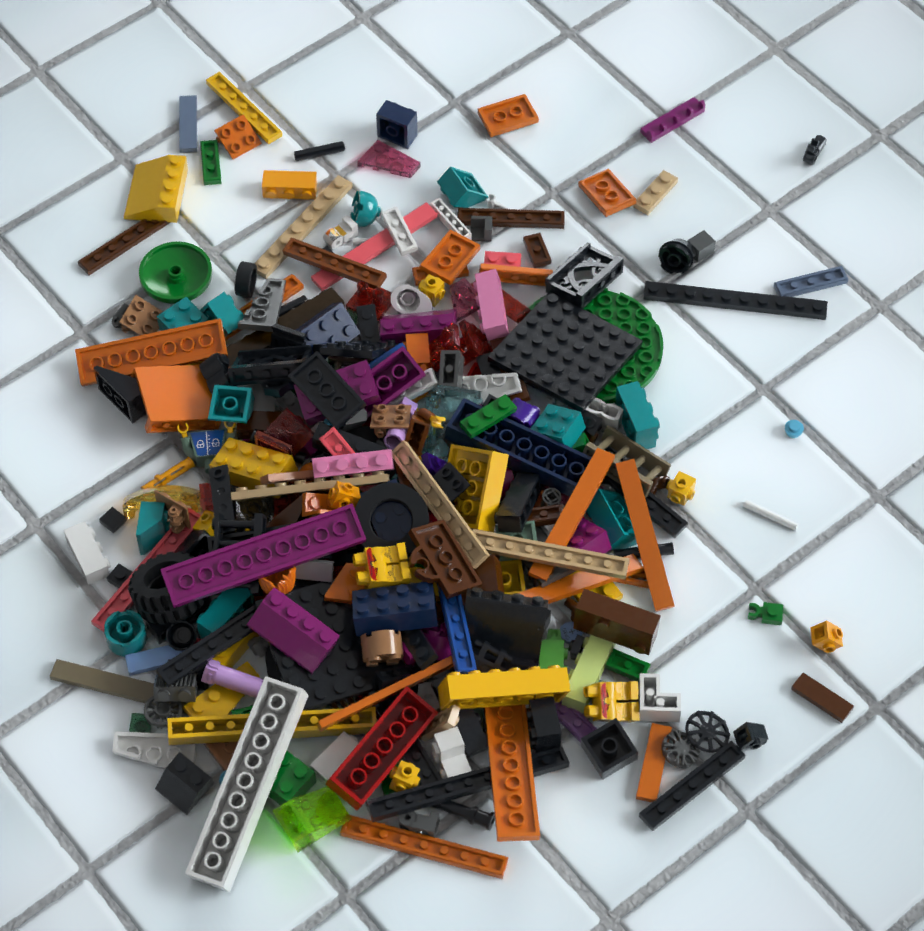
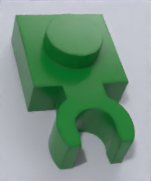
(770, 613)

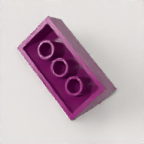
(430, 322)
(395, 376)
(293, 630)

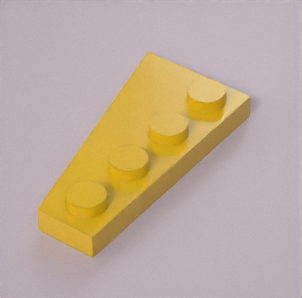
(218, 699)

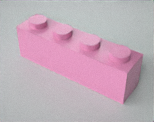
(491, 305)
(353, 463)

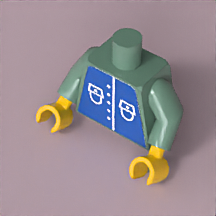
(204, 445)

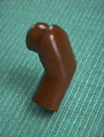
(659, 483)
(571, 604)

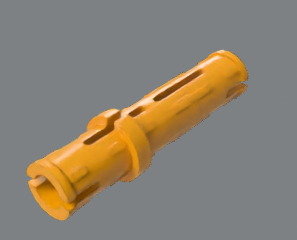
(186, 464)

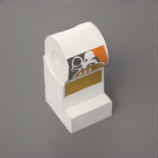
(341, 233)

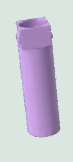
(396, 435)
(231, 678)

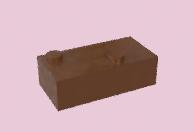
(616, 622)

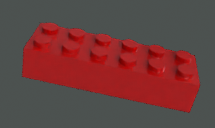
(381, 748)

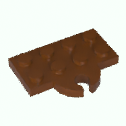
(442, 559)

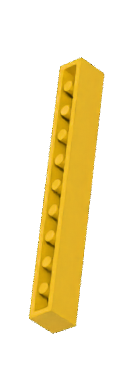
(230, 727)

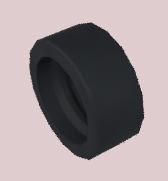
(245, 279)

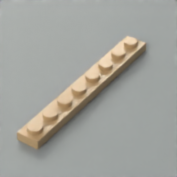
(303, 224)
(301, 486)
(439, 502)
(553, 554)

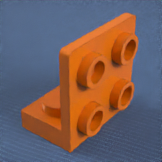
(315, 504)

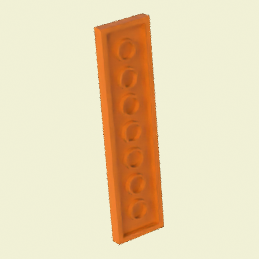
(161, 348)
(511, 774)

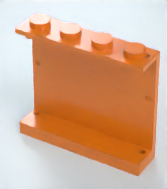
(175, 397)

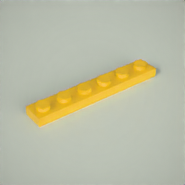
(242, 105)

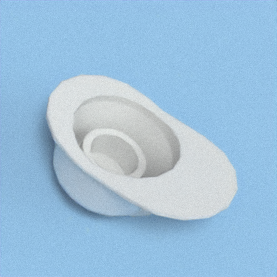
(410, 300)

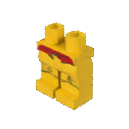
(382, 566)
(605, 699)

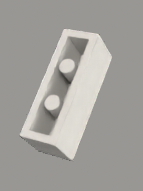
(87, 552)

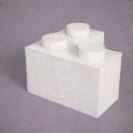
(657, 705)
(450, 753)

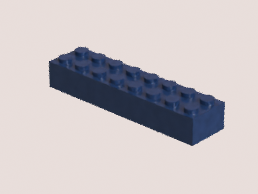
(527, 450)

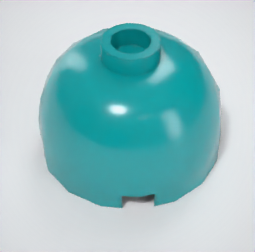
(365, 208)

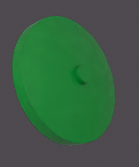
(175, 272)

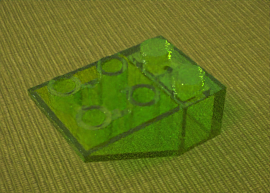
(311, 816)

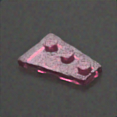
(389, 159)

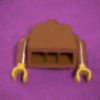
(419, 429)

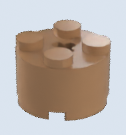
(382, 647)

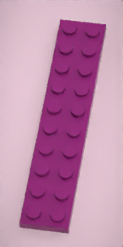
(263, 555)

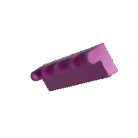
(673, 119)

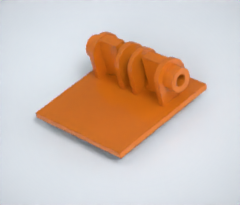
(237, 137)

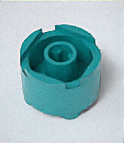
(125, 632)

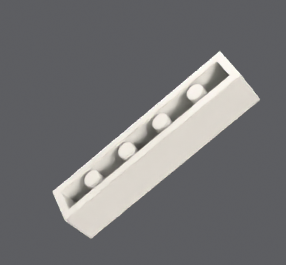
(449, 219)

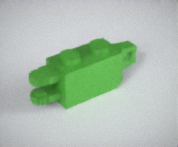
(553, 650)

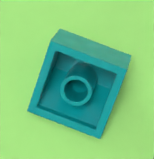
(461, 188)
(231, 404)
(152, 525)

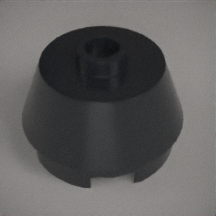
(676, 256)

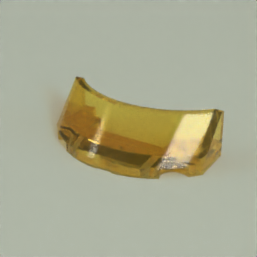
(187, 495)

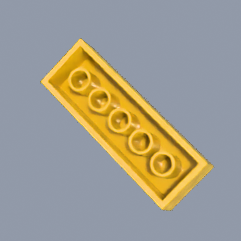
(503, 688)

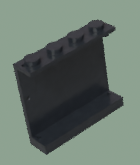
(507, 623)

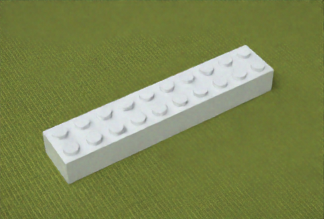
(247, 784)

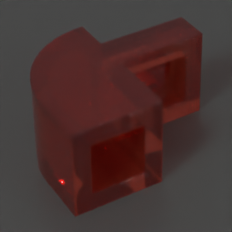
(206, 497)

